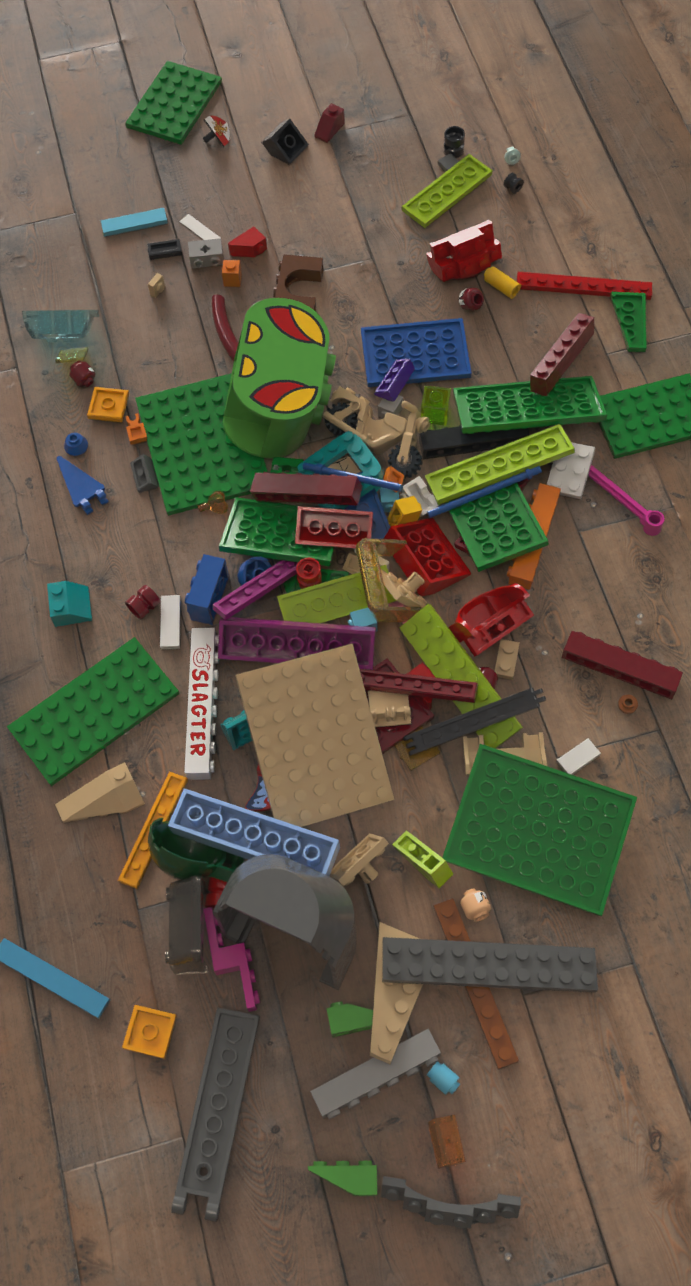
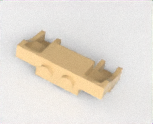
(532, 749)

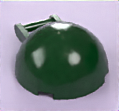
(187, 858)

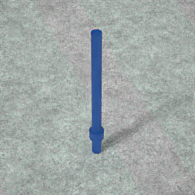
(322, 469)

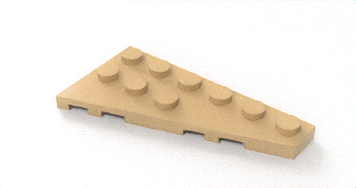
(391, 1004)

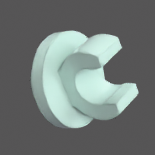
(512, 156)

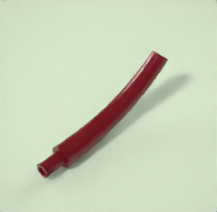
(222, 326)

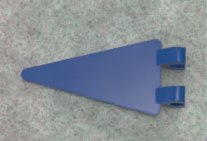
(81, 486)

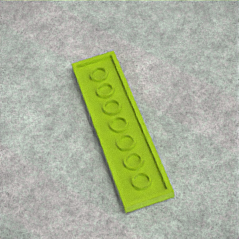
(499, 464)
(450, 661)

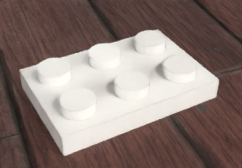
(572, 471)

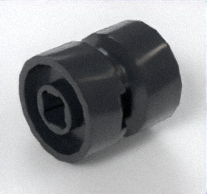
(454, 141)

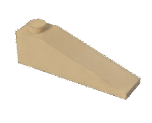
(105, 795)

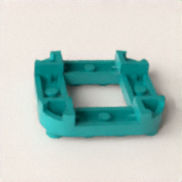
(358, 451)

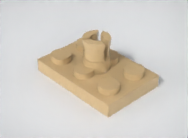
(405, 590)
(359, 861)

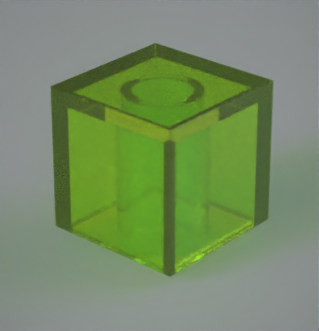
(436, 404)

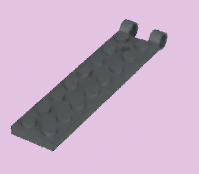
(217, 1110)

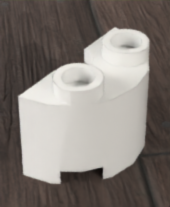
(419, 490)

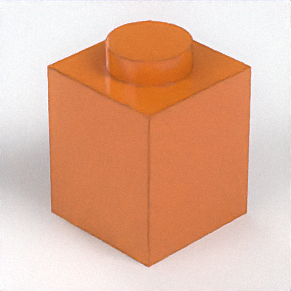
(231, 273)

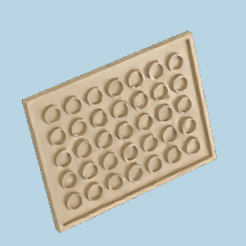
(315, 737)

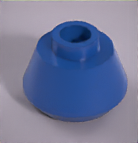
(75, 444)

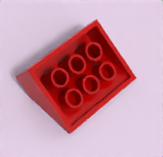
(428, 555)

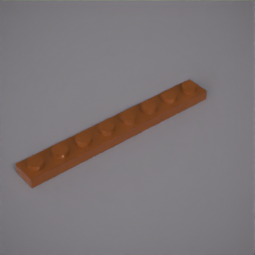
(480, 997)

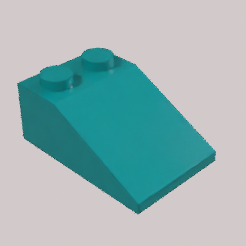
(237, 730)

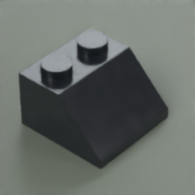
(285, 142)

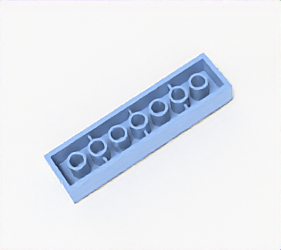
(249, 832)

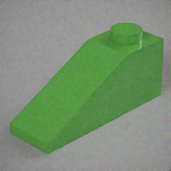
(348, 1019)

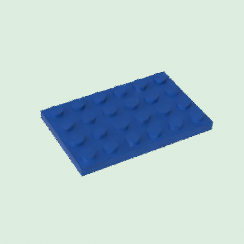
(434, 347)

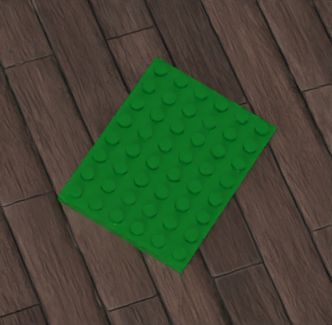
(191, 446)
(540, 829)

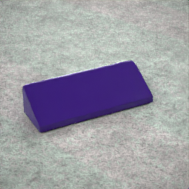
(395, 379)

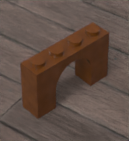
(294, 269)

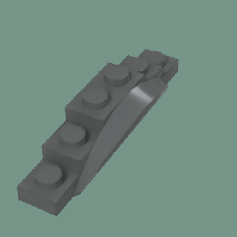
(449, 1214)

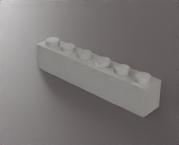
(374, 1074)

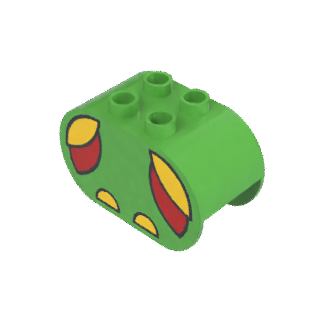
(278, 378)

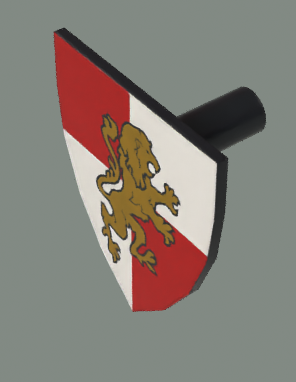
(218, 128)

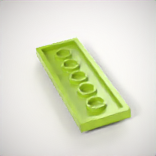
(447, 190)
(327, 600)

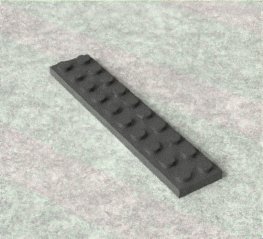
(489, 964)

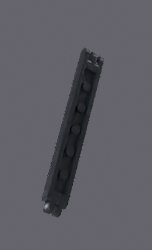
(474, 720)

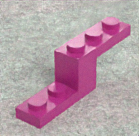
(231, 959)

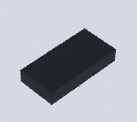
(164, 249)

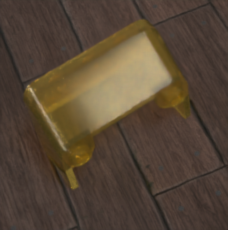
(367, 554)

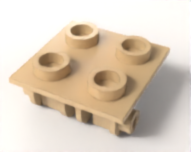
(389, 708)

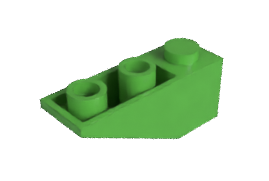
(354, 1179)

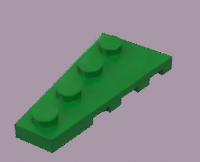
(631, 315)

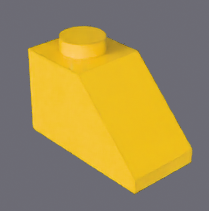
(404, 511)

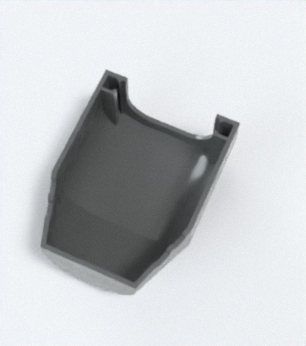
(295, 902)

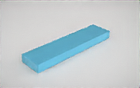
(134, 222)

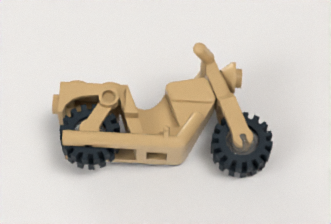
(378, 434)

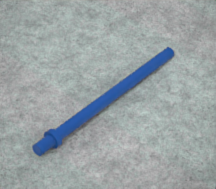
(485, 491)

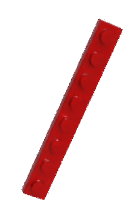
(581, 285)

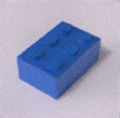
(206, 588)

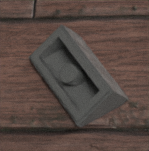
(144, 473)

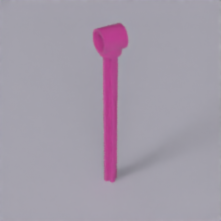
(645, 516)

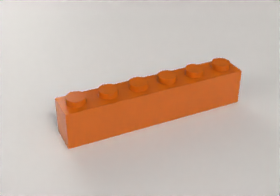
(543, 508)

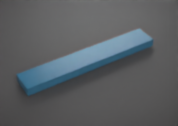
(52, 978)

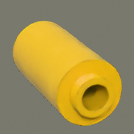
(502, 282)

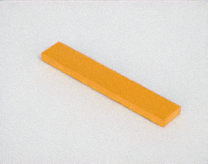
(163, 808)

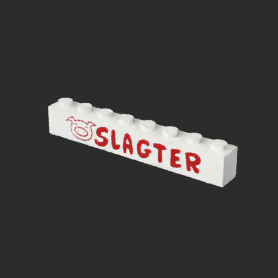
(201, 704)

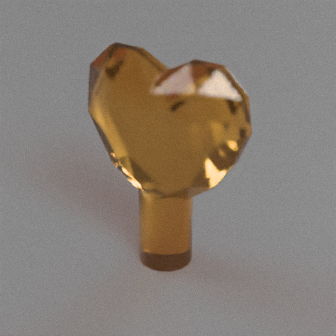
(215, 503)

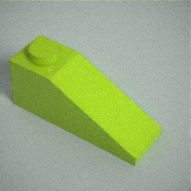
(423, 859)

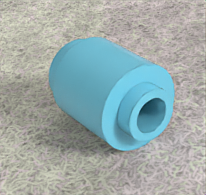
(443, 1078)

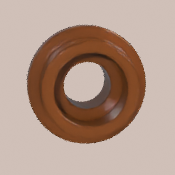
(625, 708)

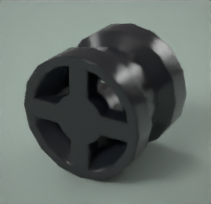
(513, 183)

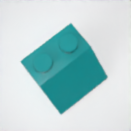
(69, 603)

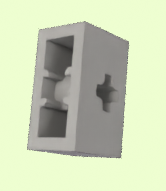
(205, 253)

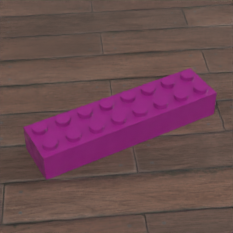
(288, 640)

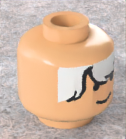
(475, 905)

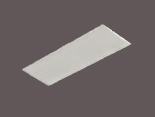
(198, 228)

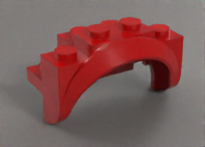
(470, 252)
(487, 617)

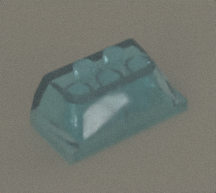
(59, 324)

